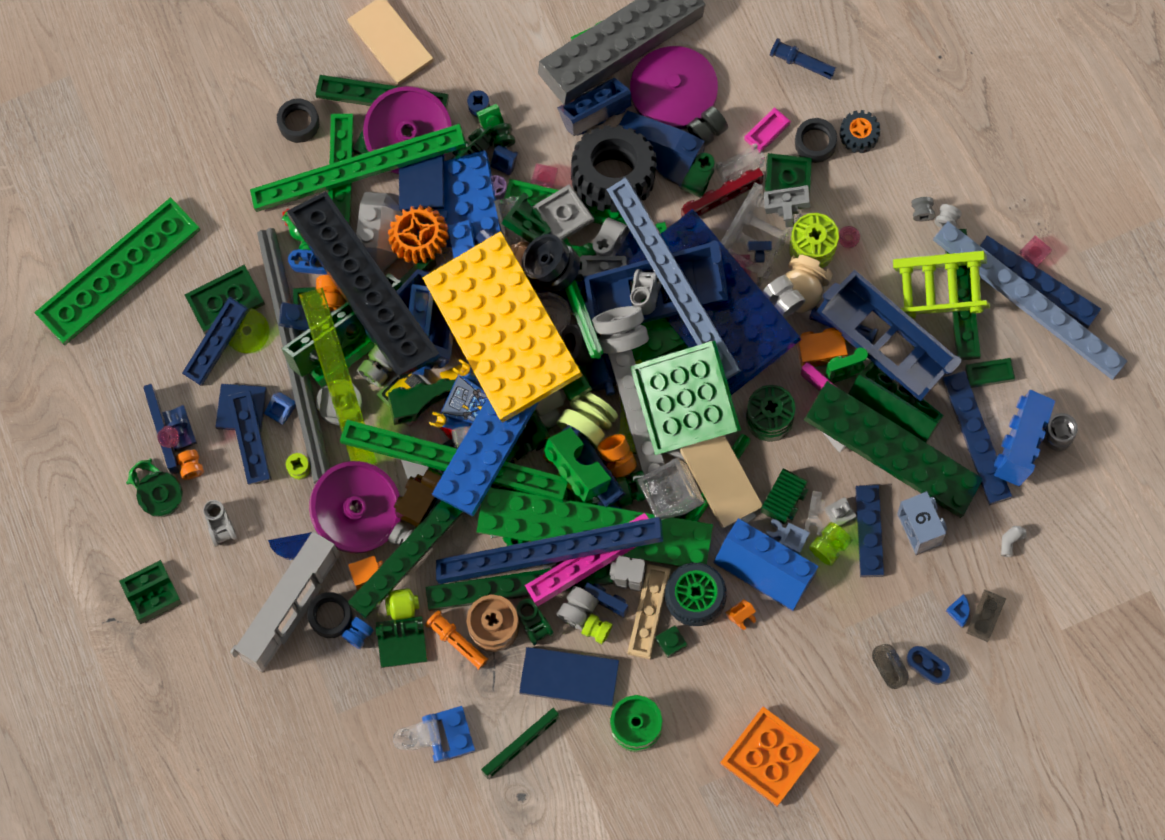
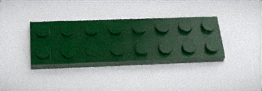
(893, 449)

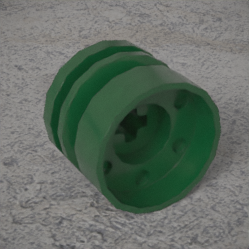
(762, 422)

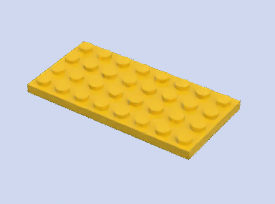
(502, 327)

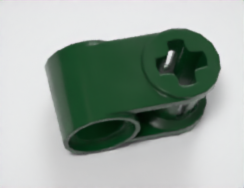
(698, 178)
(535, 625)

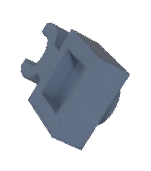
(791, 536)

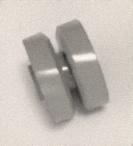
(620, 329)

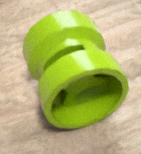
(597, 629)

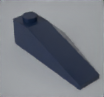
(673, 147)

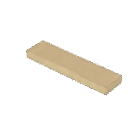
(648, 612)

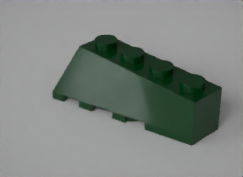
(895, 402)

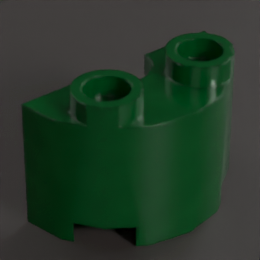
(532, 437)

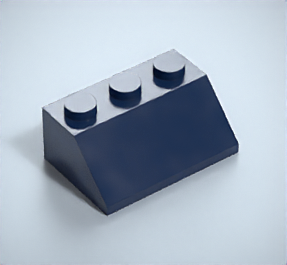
(595, 106)

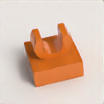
(740, 612)

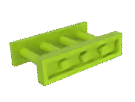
(950, 262)

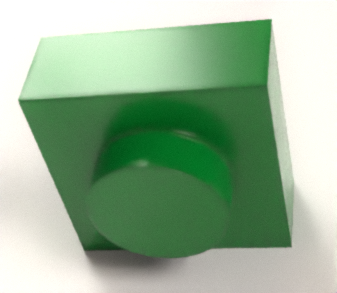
(490, 116)

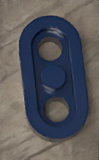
(929, 663)

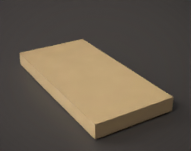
(390, 40)
(721, 479)

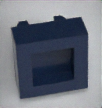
(504, 160)
(759, 249)

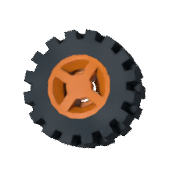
(863, 124)

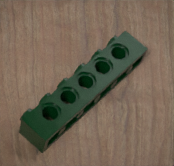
(302, 352)

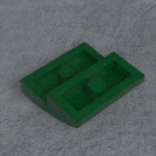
(150, 592)

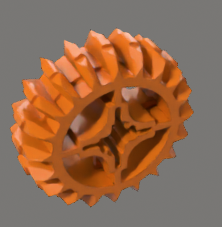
(405, 232)

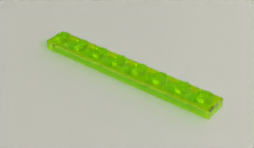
(334, 366)

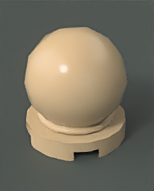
(808, 280)

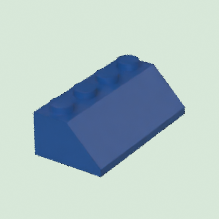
(765, 564)

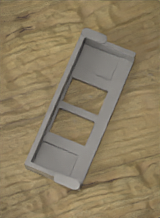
(263, 635)

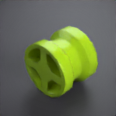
(299, 470)

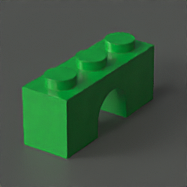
(585, 480)

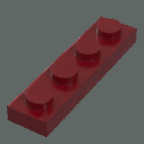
(727, 192)

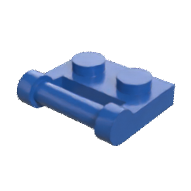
(456, 733)

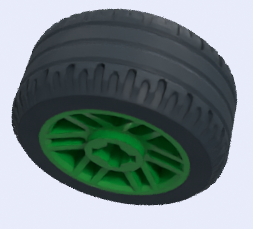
(694, 579)

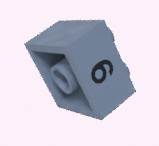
(922, 523)

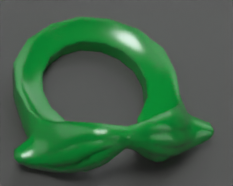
(144, 465)

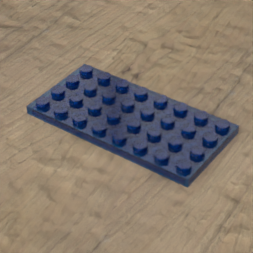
(746, 322)

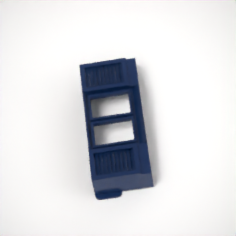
(700, 265)
(854, 300)

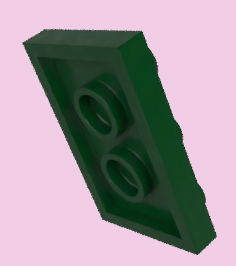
(210, 298)

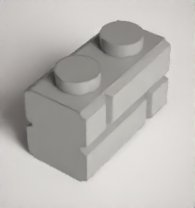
(628, 573)

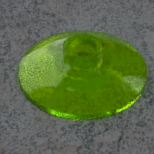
(257, 337)

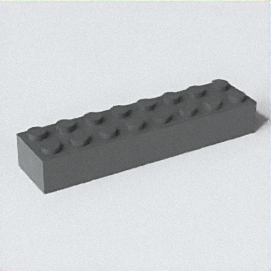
(615, 44)

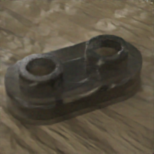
(890, 666)

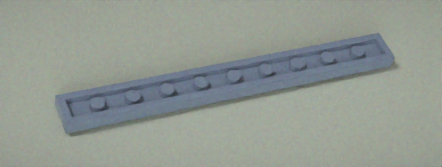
(669, 271)
(1035, 304)

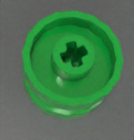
(636, 709)

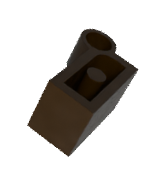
(418, 498)

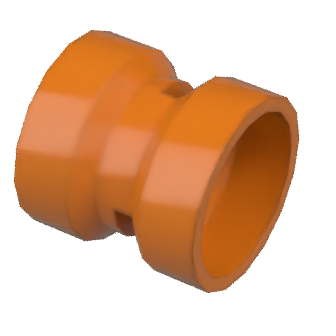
(189, 464)

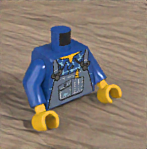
(463, 400)

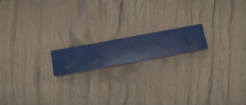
(1065, 298)
(976, 436)

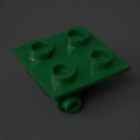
(478, 142)
(401, 642)

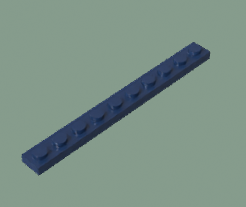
(549, 550)

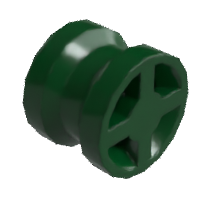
(503, 135)

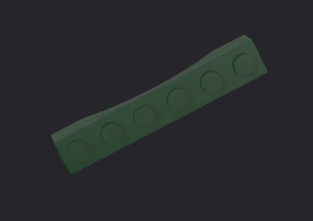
(410, 403)

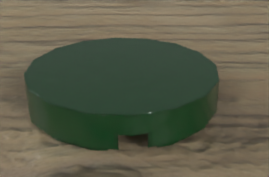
(159, 494)

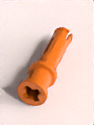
(448, 633)

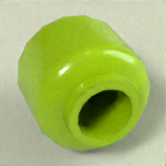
(401, 604)

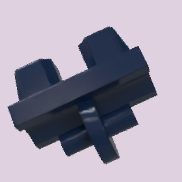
(179, 420)

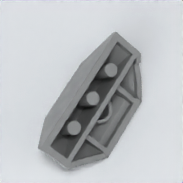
(374, 221)

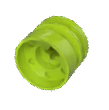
(821, 227)

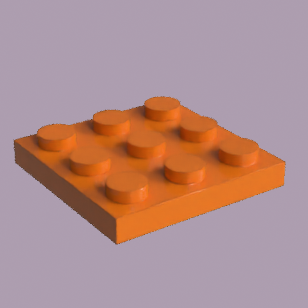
(770, 756)

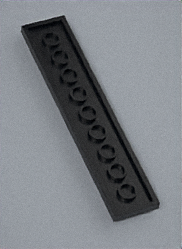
(363, 285)

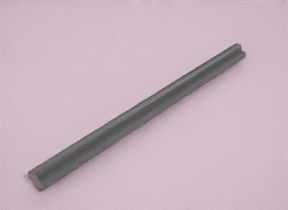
(300, 385)

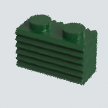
(784, 497)

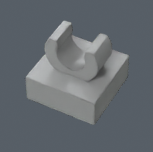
(840, 512)

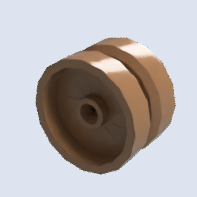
(491, 609)

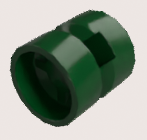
(625, 484)

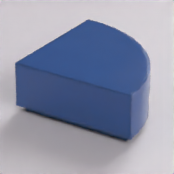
(959, 610)

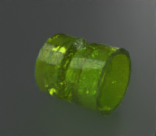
(830, 544)

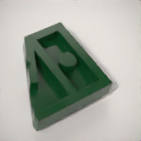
(525, 220)

